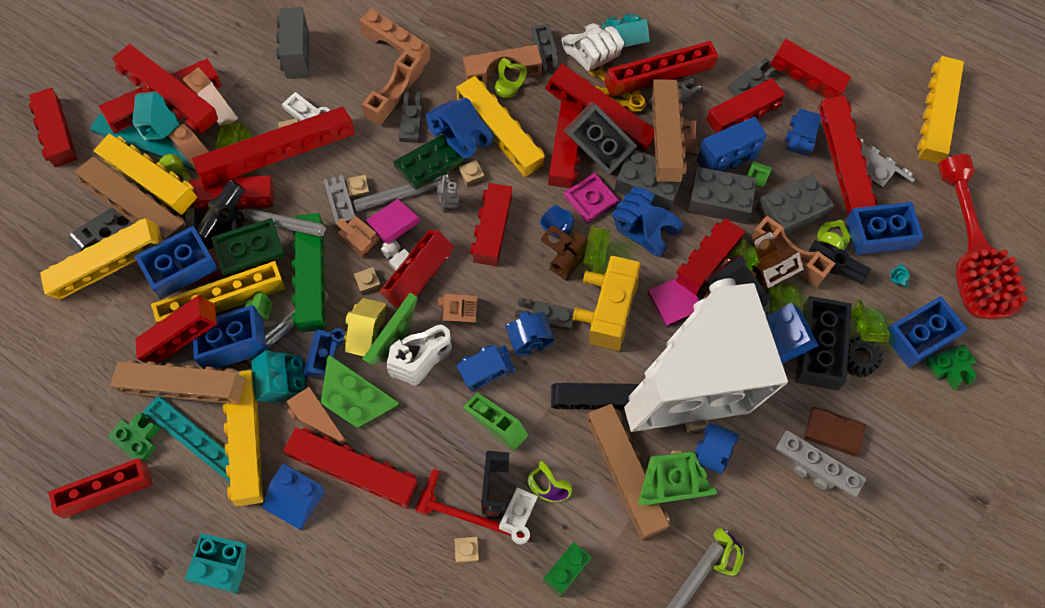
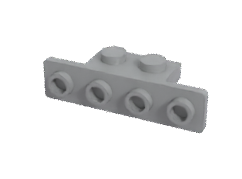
(881, 168)
(818, 466)

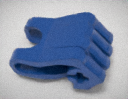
(460, 126)
(643, 222)

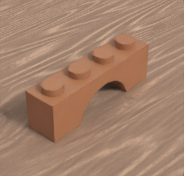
(378, 27)
(485, 64)
(405, 73)
(815, 264)

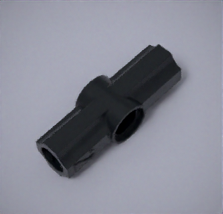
(220, 209)
(848, 266)

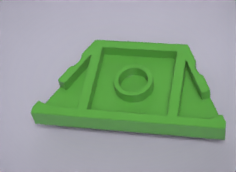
(395, 330)
(352, 395)
(674, 478)

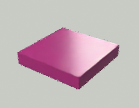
(591, 198)
(393, 221)
(672, 302)

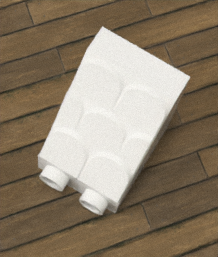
(713, 364)

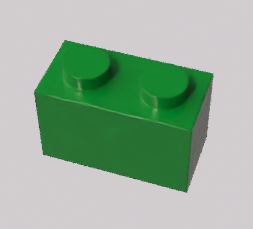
(567, 569)

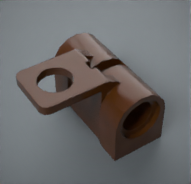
(569, 251)
(775, 264)

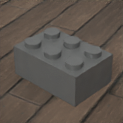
(293, 42)
(600, 138)
(640, 172)
(722, 195)
(796, 204)

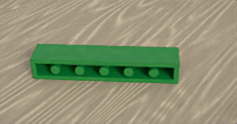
(309, 278)

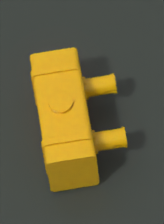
(614, 303)

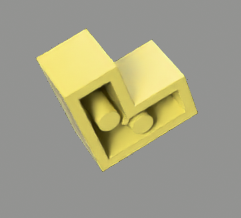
(363, 325)

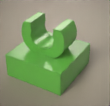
(760, 172)
(262, 304)

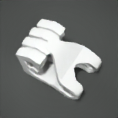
(594, 46)
(400, 359)

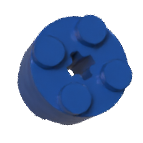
(529, 333)
(716, 447)

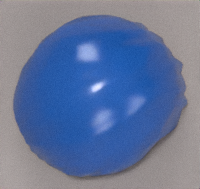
(559, 218)

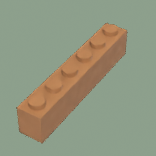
(667, 131)
(127, 197)
(178, 382)
(626, 469)

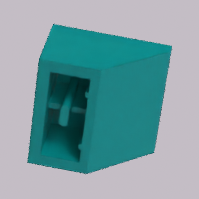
(631, 28)
(152, 116)
(277, 376)
(217, 563)

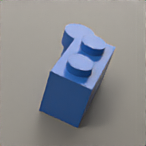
(803, 132)
(320, 348)
(485, 366)

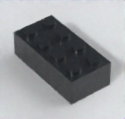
(830, 325)

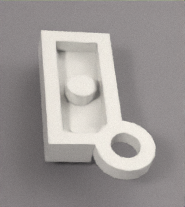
(301, 108)
(518, 515)

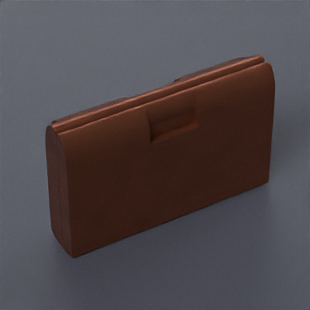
(835, 431)

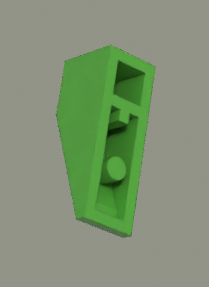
(496, 421)

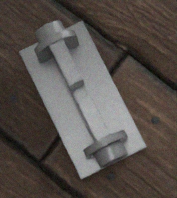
(448, 194)

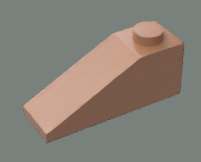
(203, 87)
(187, 143)
(313, 416)

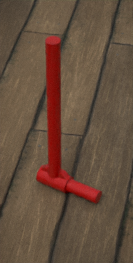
(428, 503)

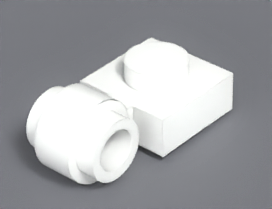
(391, 250)

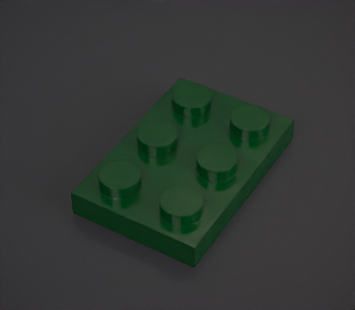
(428, 162)
(247, 246)

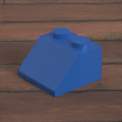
(292, 496)

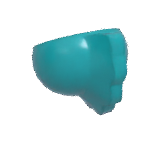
(900, 276)

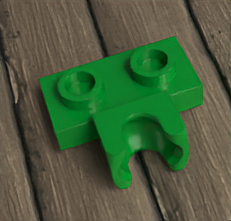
(955, 365)
(135, 437)

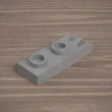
(339, 199)

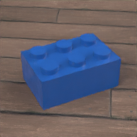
(732, 146)
(884, 228)
(176, 262)
(925, 331)
(790, 332)
(234, 339)

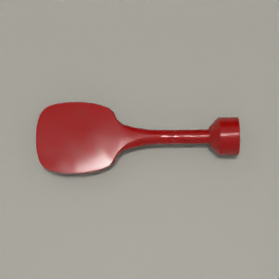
(983, 275)

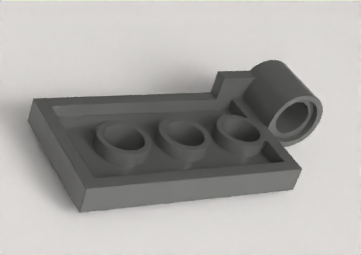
(106, 222)

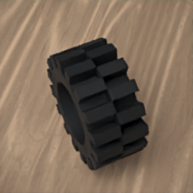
(872, 352)

